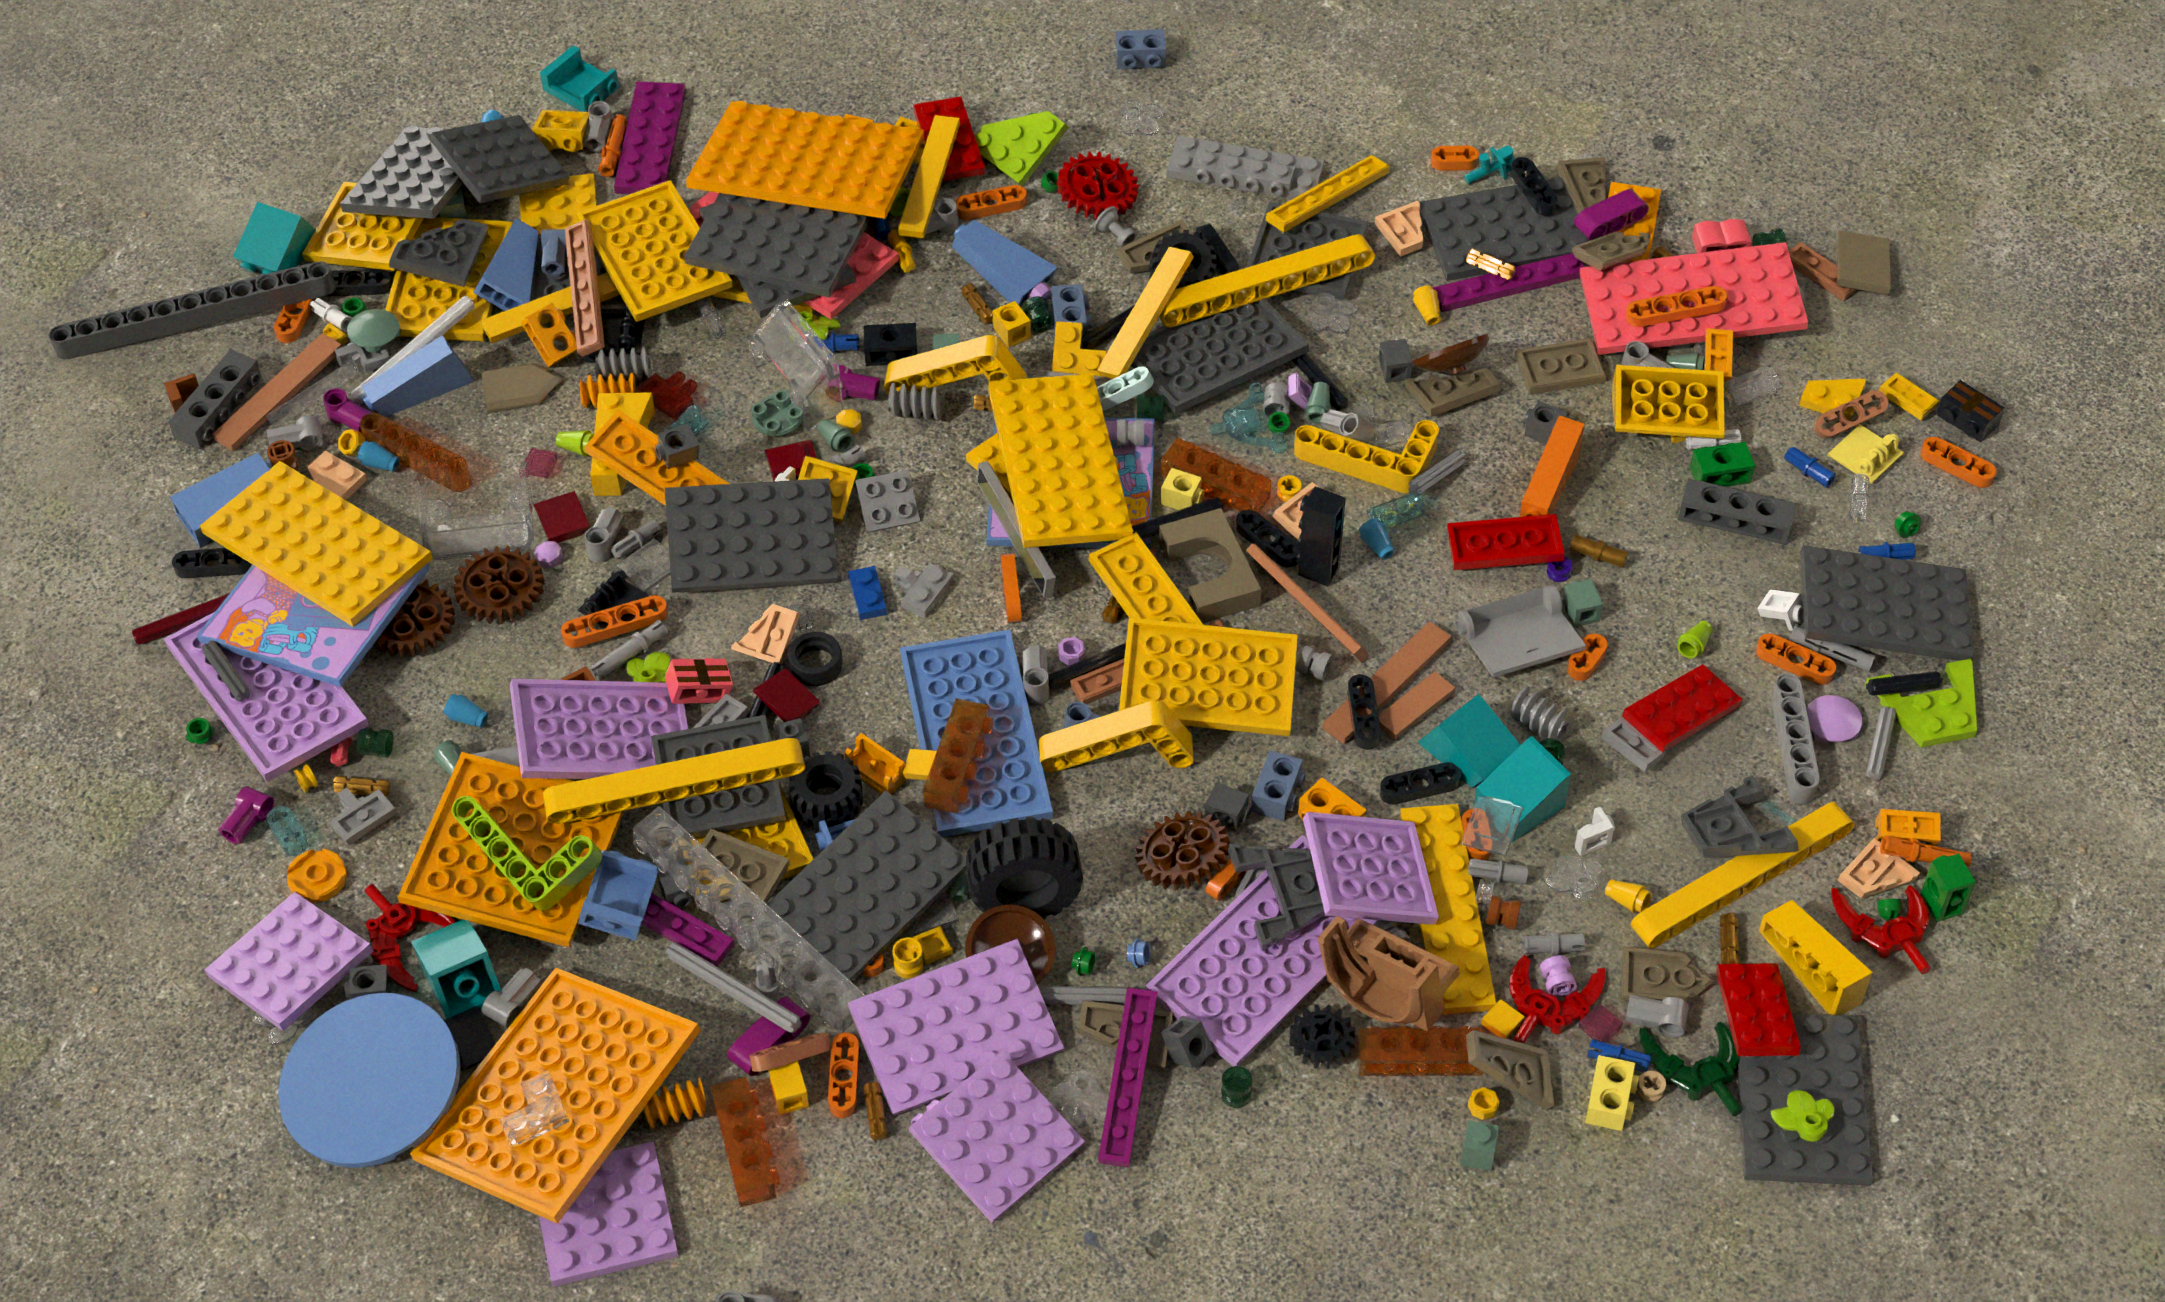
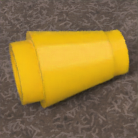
(1427, 303)
(1629, 895)

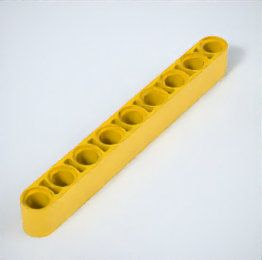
(1267, 280)
(673, 780)
(1738, 878)

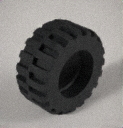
(1025, 866)

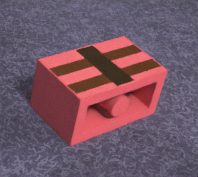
(698, 680)

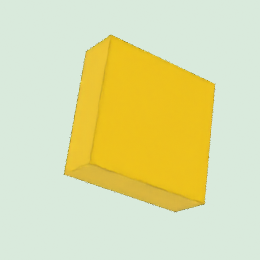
(918, 764)
(934, 945)
(1502, 1020)

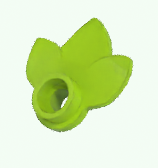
(820, 324)
(649, 670)
(1804, 1115)

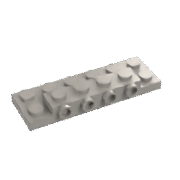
(1243, 168)

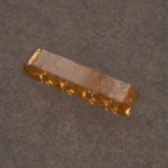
(417, 452)

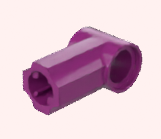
(858, 385)
(343, 410)
(249, 808)

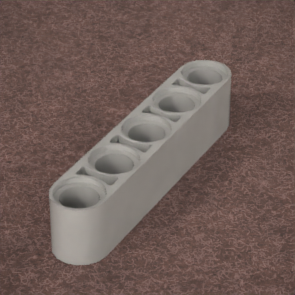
(1795, 738)

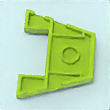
(1939, 714)

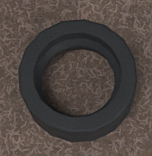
(810, 642)

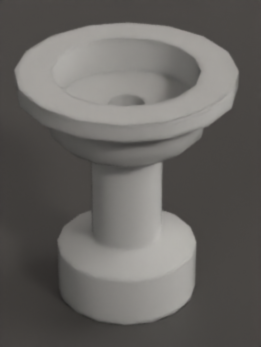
(1108, 221)

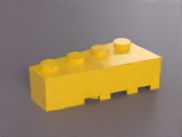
(636, 406)
(1816, 958)

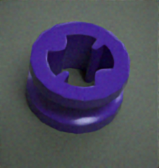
(1559, 576)

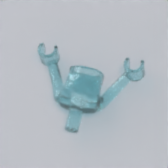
(1244, 420)

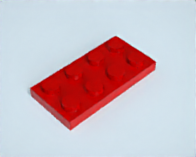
(965, 155)
(1505, 542)
(1682, 708)
(1757, 1009)

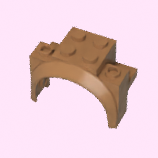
(1397, 983)

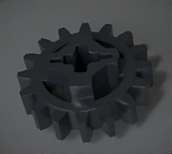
(1320, 1046)

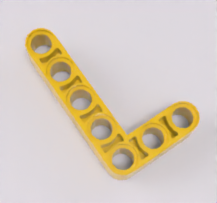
(955, 362)
(1366, 460)
(1118, 732)

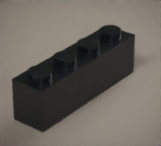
(1320, 535)

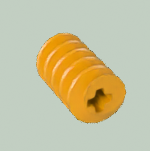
(590, 389)
(675, 1103)

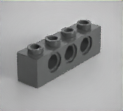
(215, 399)
(1737, 511)

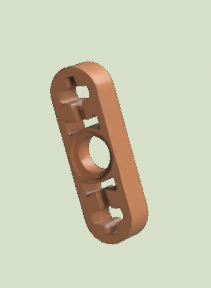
(1864, 399)
(790, 1052)

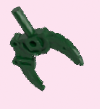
(1705, 1075)

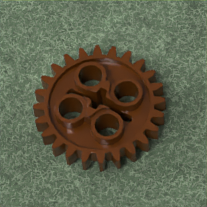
(498, 584)
(432, 615)
(1182, 850)

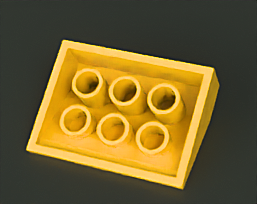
(1668, 401)

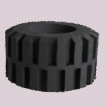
(1203, 256)
(823, 772)

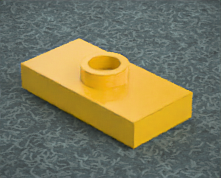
(1909, 396)

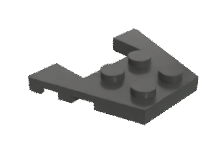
(1724, 831)
(1293, 884)

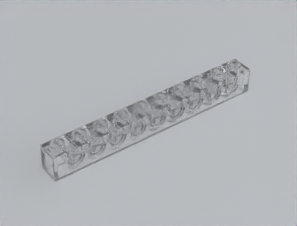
(661, 828)

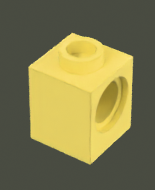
(1181, 490)

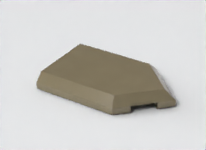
(1611, 249)
(517, 386)
(1660, 975)

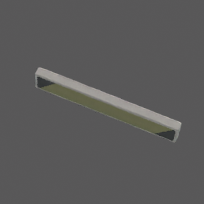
(1005, 512)

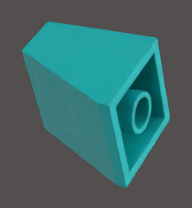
(272, 240)
(1471, 740)
(1529, 780)
(456, 967)

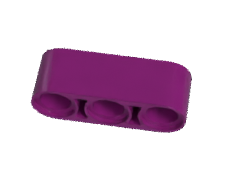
(1611, 214)
(764, 1035)

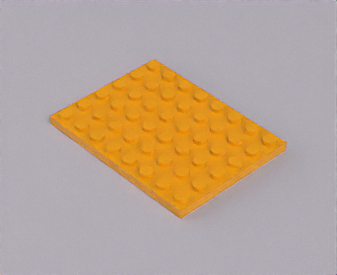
(806, 159)
(606, 1065)

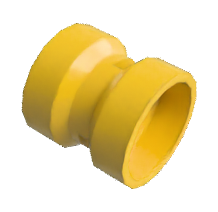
(908, 958)

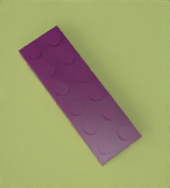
(650, 136)

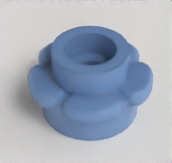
(1138, 953)

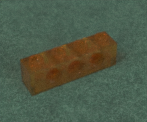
(1221, 478)
(964, 718)
(1407, 1061)
(750, 1185)

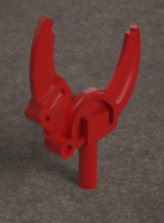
(394, 924)
(1895, 934)
(1545, 1008)

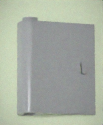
(1519, 631)

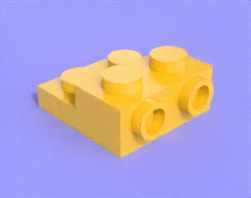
(561, 129)

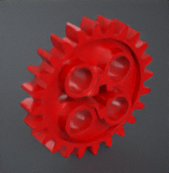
(1081, 190)

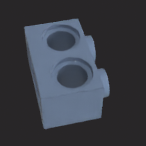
(1140, 49)
(1070, 305)
(1274, 784)

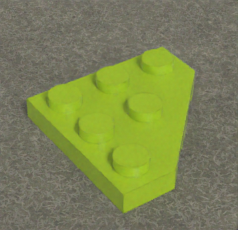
(1020, 143)

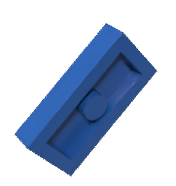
(867, 593)

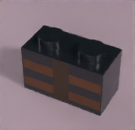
(1970, 411)

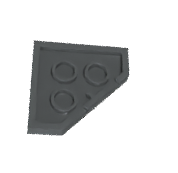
(442, 254)

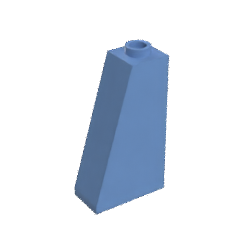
(1001, 261)
(510, 272)
(417, 379)
(208, 496)

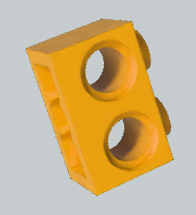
(544, 338)
(1331, 799)

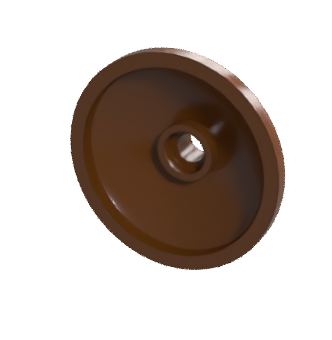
(1453, 357)
(1010, 923)

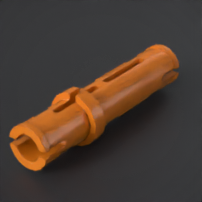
(611, 151)
(1914, 850)

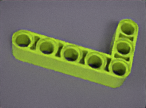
(516, 860)

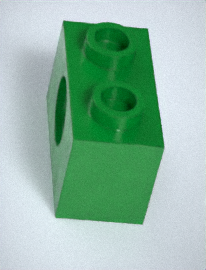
(1723, 464)
(1947, 887)

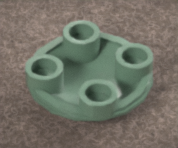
(373, 329)
(776, 414)

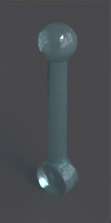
(1769, 807)

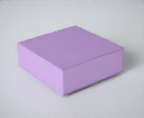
(1298, 390)

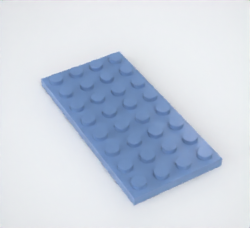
(985, 672)

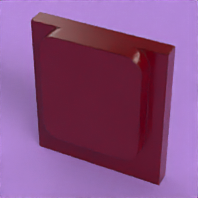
(788, 455)
(562, 517)
(786, 696)

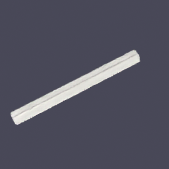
(431, 333)

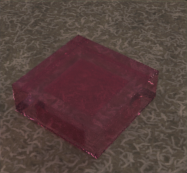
(540, 462)
(1600, 1024)

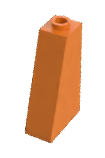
(1553, 468)

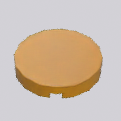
(317, 875)

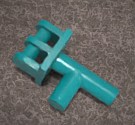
(1501, 162)

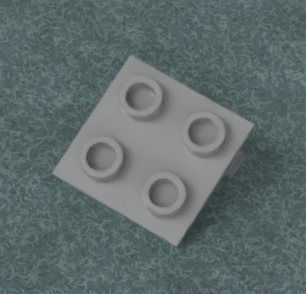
(887, 500)

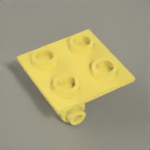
(1867, 452)

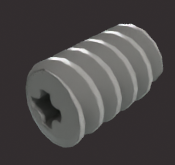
(623, 364)
(916, 402)
(1539, 717)

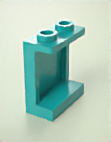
(577, 81)

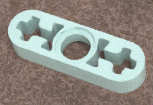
(1130, 385)

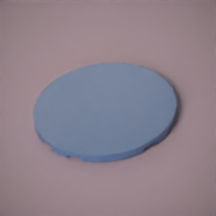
(369, 1080)

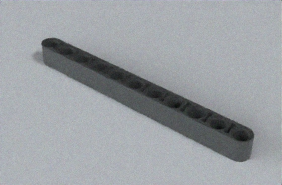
(192, 310)

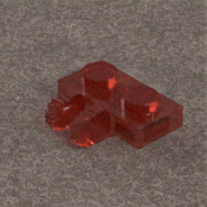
(668, 395)

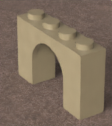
(1213, 535)

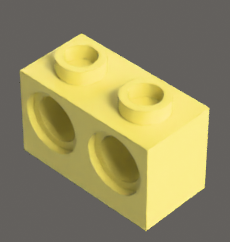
(1611, 1093)

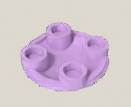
(1833, 719)

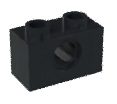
(889, 343)

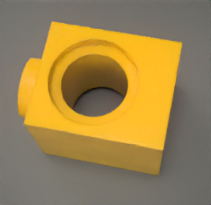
(1011, 324)
(788, 1088)

